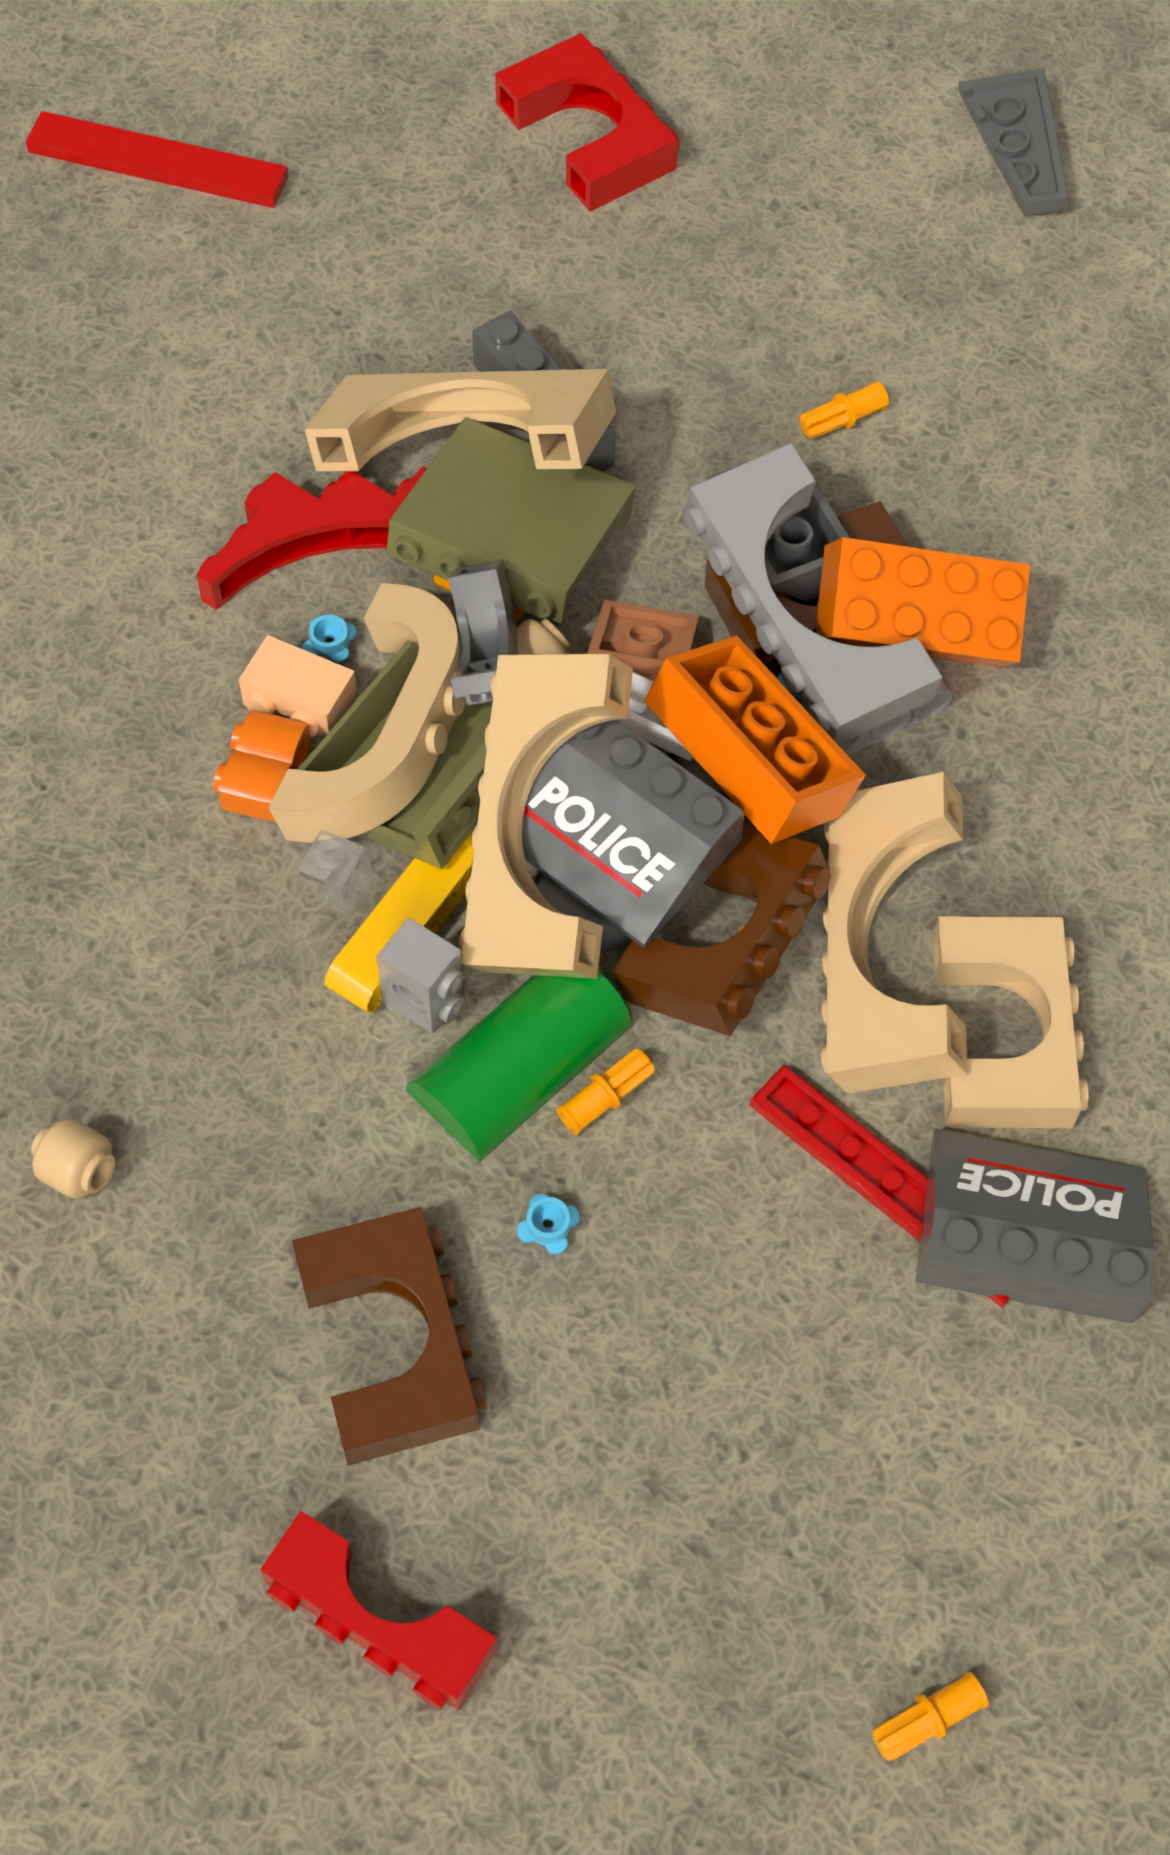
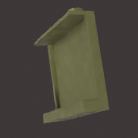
(492, 504)
(449, 801)

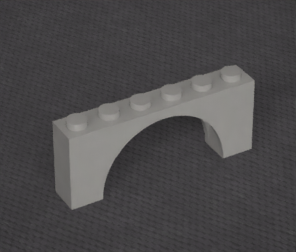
(839, 683)

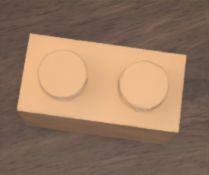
(297, 686)

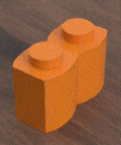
(259, 760)

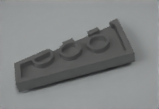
(1021, 136)

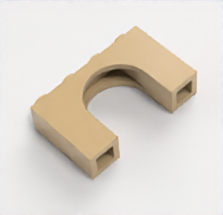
(1033, 961)

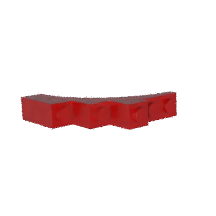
(293, 524)

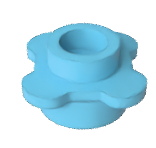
(330, 627)
(548, 1208)

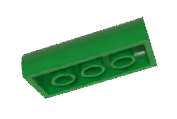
(519, 1058)

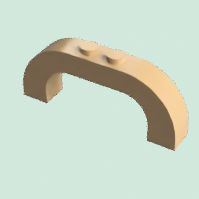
(413, 737)

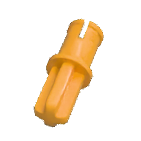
(844, 410)
(605, 1091)
(929, 1717)

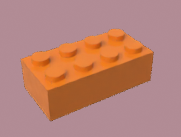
(950, 601)
(754, 738)

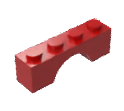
(438, 1653)

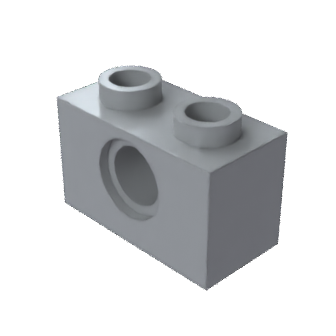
(421, 976)

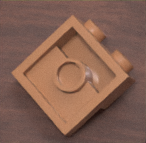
(642, 635)

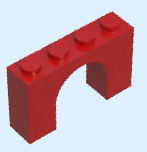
(580, 77)

